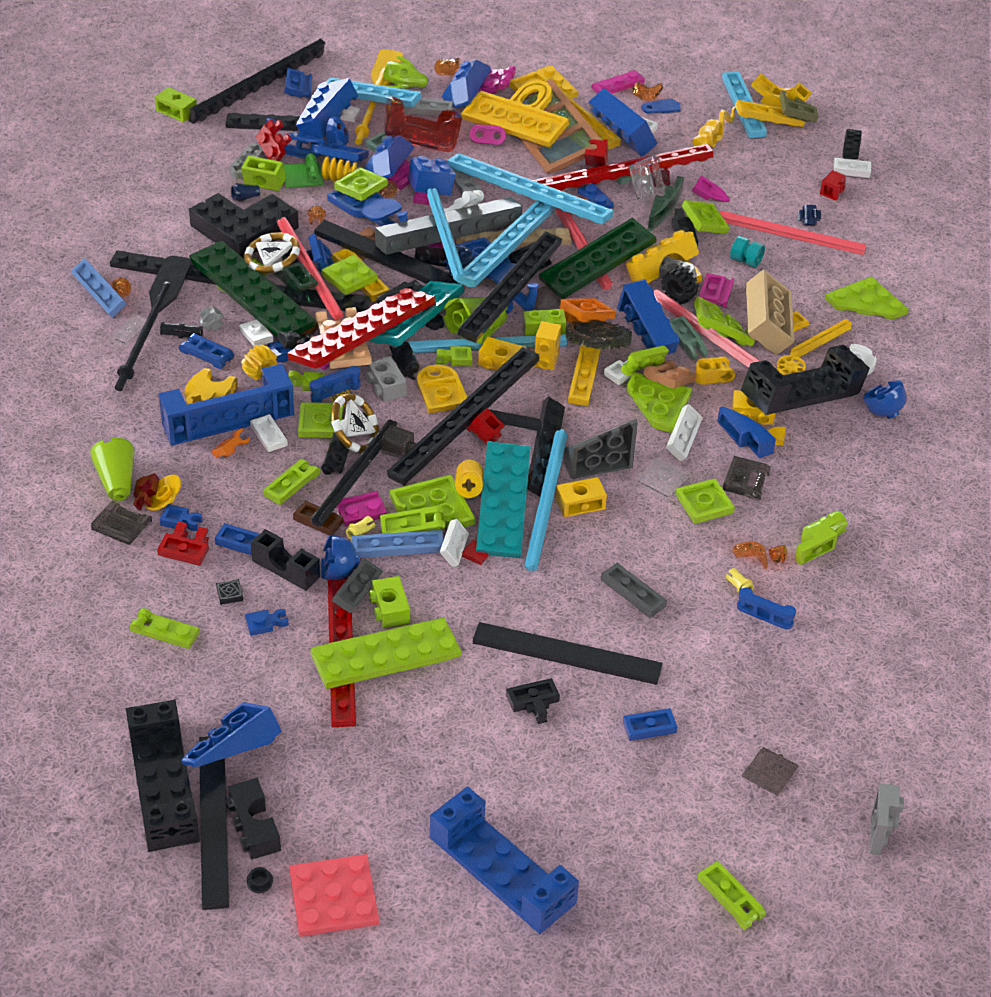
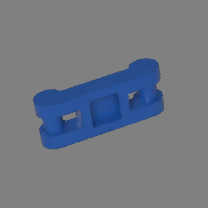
(207, 350)
(335, 383)
(766, 609)

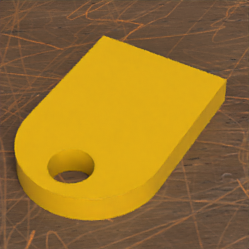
(440, 391)

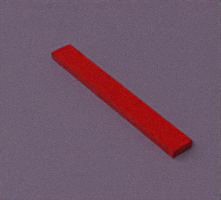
(340, 628)

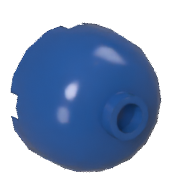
(886, 400)
(339, 558)

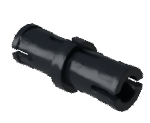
(173, 330)

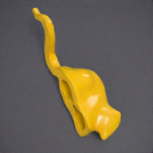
(713, 129)

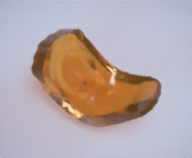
(447, 67)
(647, 93)
(751, 548)

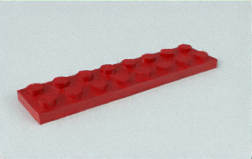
(360, 328)

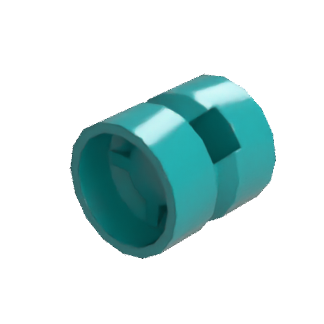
(746, 251)

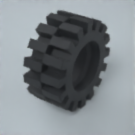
(852, 144)
(685, 279)

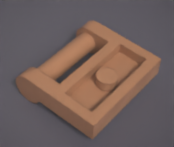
(669, 374)

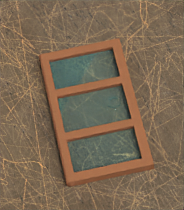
(571, 143)

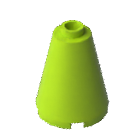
(459, 310)
(114, 466)

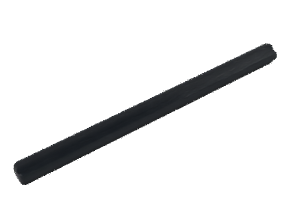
(350, 477)

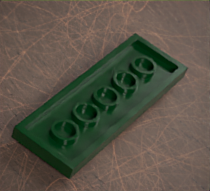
(597, 258)

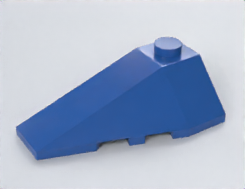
(241, 730)

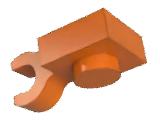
(228, 446)

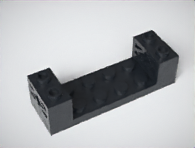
(838, 378)
(161, 776)

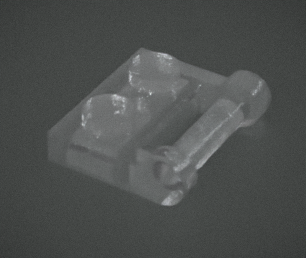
(643, 181)

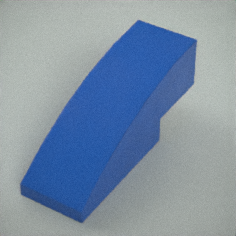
(746, 432)

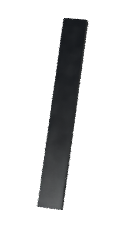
(368, 249)
(567, 653)
(213, 835)

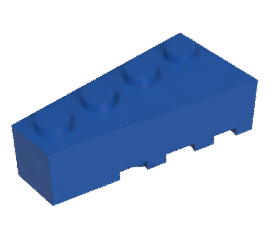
(325, 103)
(623, 122)
(647, 316)

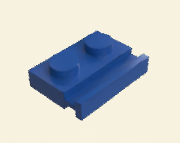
(297, 83)
(320, 253)

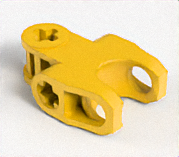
(203, 388)

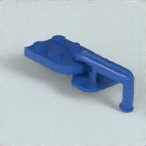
(319, 146)
(373, 208)
(501, 271)

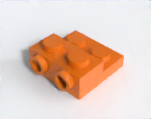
(586, 310)

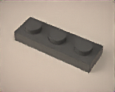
(357, 586)
(633, 590)

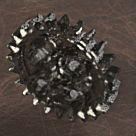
(598, 334)

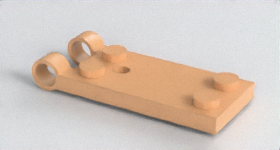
(356, 356)

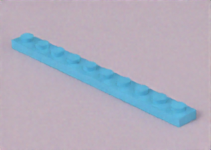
(530, 188)
(506, 243)

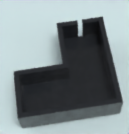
(236, 227)

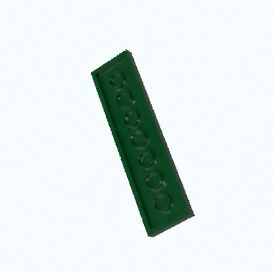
(251, 289)

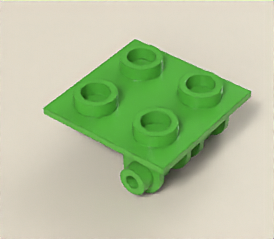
(303, 174)

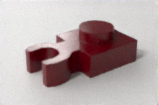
(144, 489)

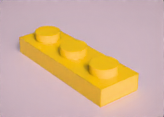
(551, 73)

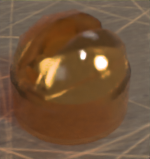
(778, 553)

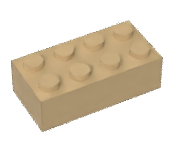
(769, 312)

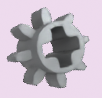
(211, 318)

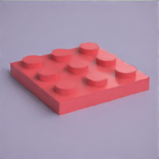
(333, 895)

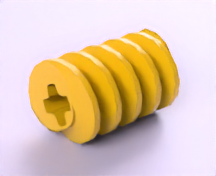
(335, 171)
(469, 478)

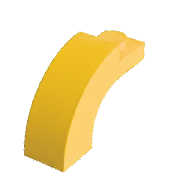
(771, 91)

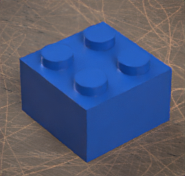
(431, 174)

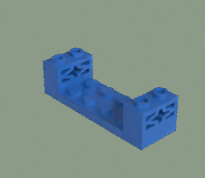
(227, 412)
(499, 865)

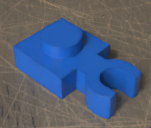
(279, 351)
(173, 514)
(263, 622)

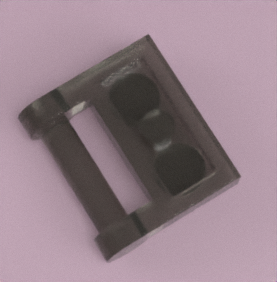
(739, 476)
(118, 527)

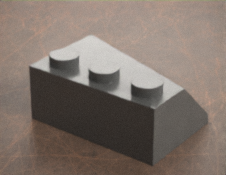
(602, 452)

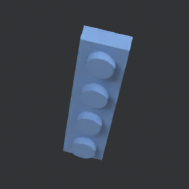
(98, 287)
(398, 543)

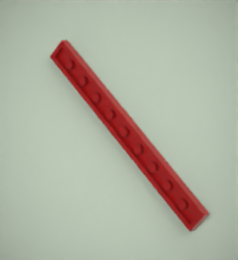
(616, 170)

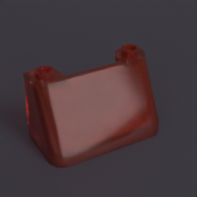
(419, 131)

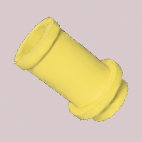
(360, 527)
(739, 580)

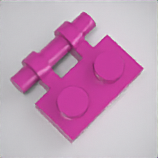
(497, 80)

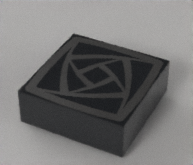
(229, 592)

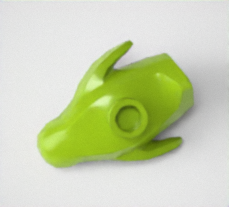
(404, 74)

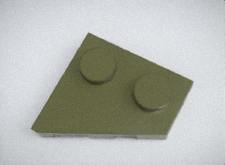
(798, 108)

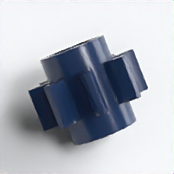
(809, 215)

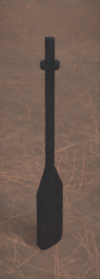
(162, 293)

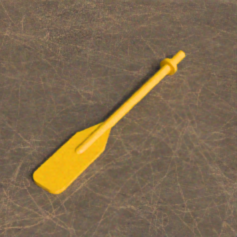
(385, 55)

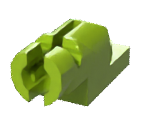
(820, 537)

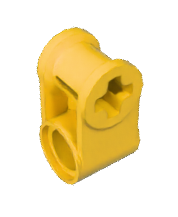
(712, 371)

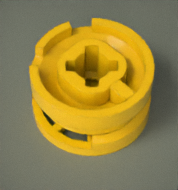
(786, 365)

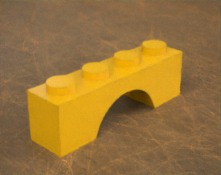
(646, 265)

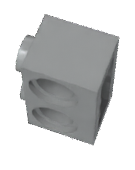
(386, 379)

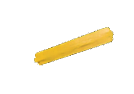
(821, 338)

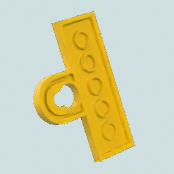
(517, 118)

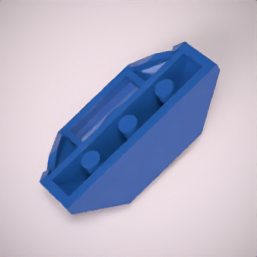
(466, 83)
(389, 156)

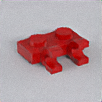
(273, 144)
(184, 549)

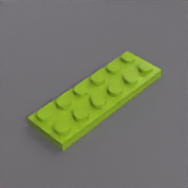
(385, 652)

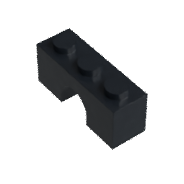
(270, 553)
(259, 836)

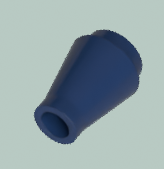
(244, 191)

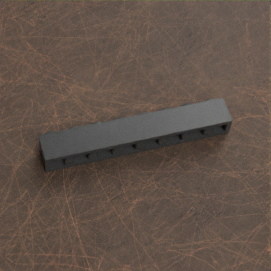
(462, 222)

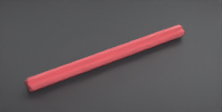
(794, 233)
(580, 242)
(304, 258)
(711, 334)

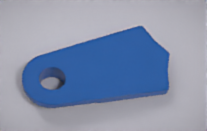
(662, 106)

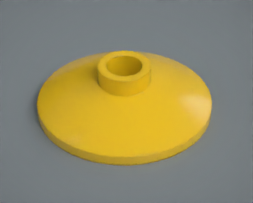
(166, 493)

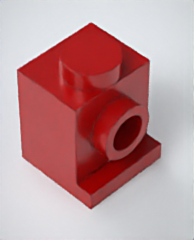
(833, 185)
(486, 426)

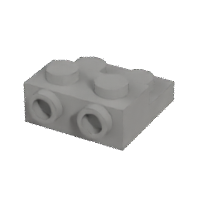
(884, 816)

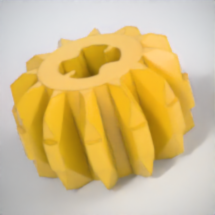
(256, 359)

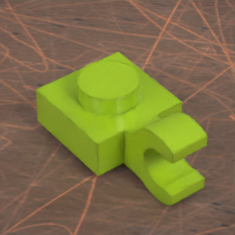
(456, 355)
(304, 380)

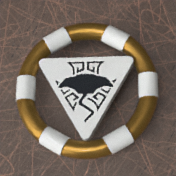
(272, 252)
(355, 422)

